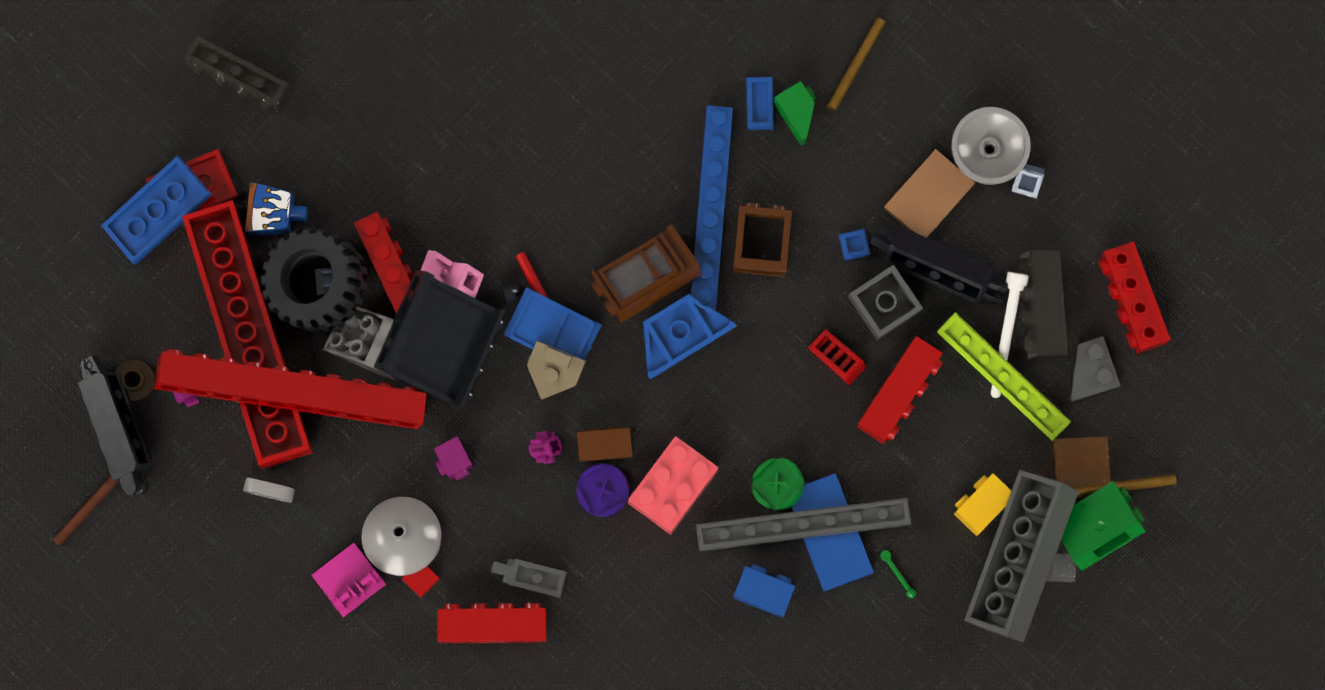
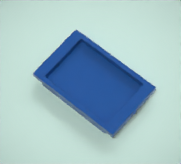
(551, 323)

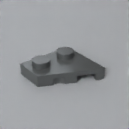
(1093, 370)

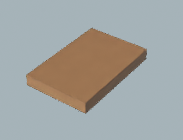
(929, 195)

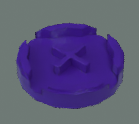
(602, 490)

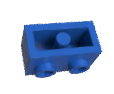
(764, 591)

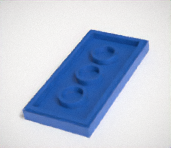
(156, 210)
(834, 557)

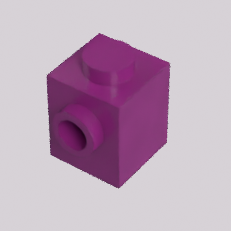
(453, 459)

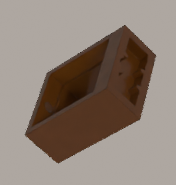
(759, 266)

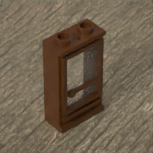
(645, 274)

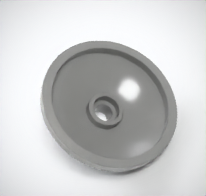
(995, 129)
(402, 553)

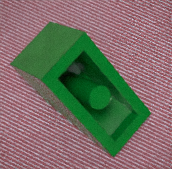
(796, 108)

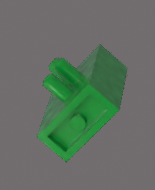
(1101, 525)

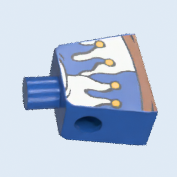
(271, 211)

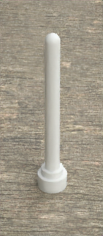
(1016, 283)

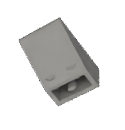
(360, 339)

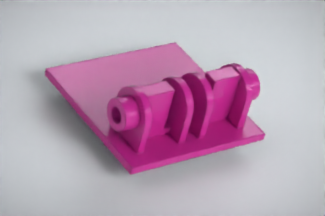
(348, 580)

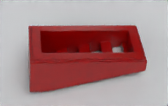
(853, 372)

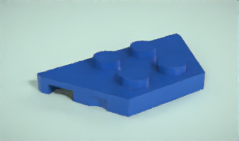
(681, 331)

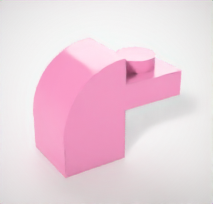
(457, 275)

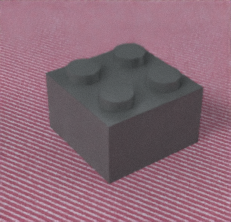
(885, 302)

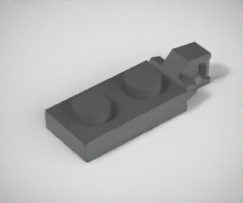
(531, 576)

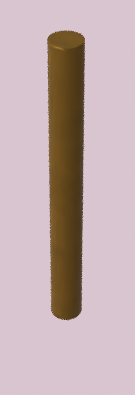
(856, 64)
(1133, 484)

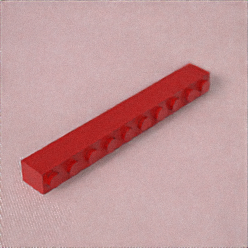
(290, 390)

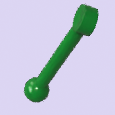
(886, 556)

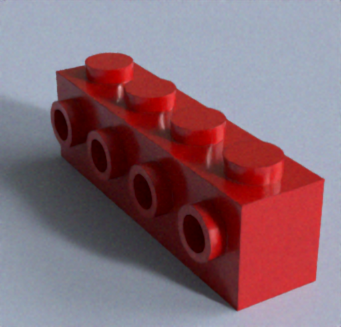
(385, 257)
(1135, 298)
(900, 389)
(492, 625)

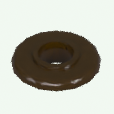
(146, 383)

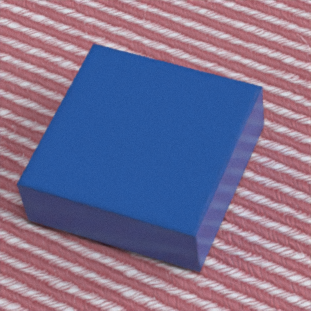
(854, 244)

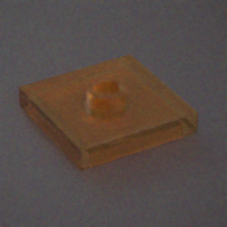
(1082, 461)

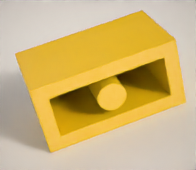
(984, 504)

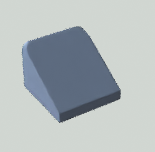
(1028, 181)

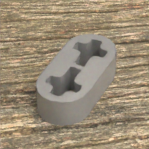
(269, 490)

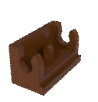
(604, 443)

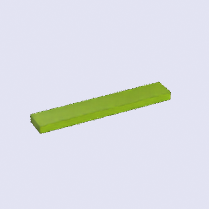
(1003, 376)

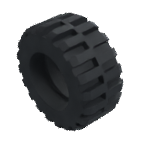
(284, 270)

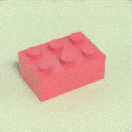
(673, 485)

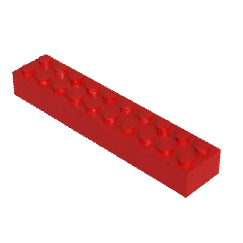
(244, 324)

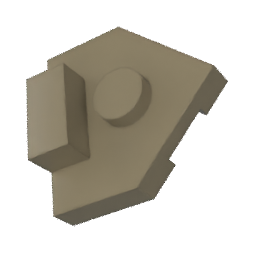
(553, 369)

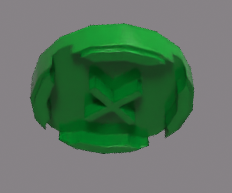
(778, 484)

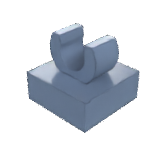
(323, 280)

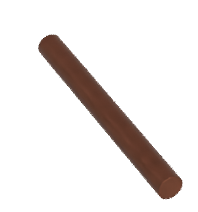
(85, 510)

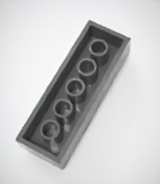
(1021, 555)

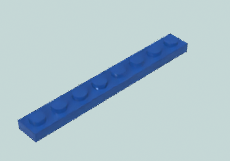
(712, 203)

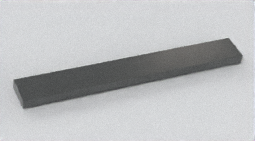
(803, 524)

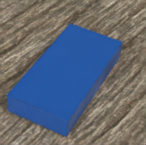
(759, 103)

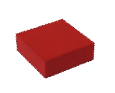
(421, 581)

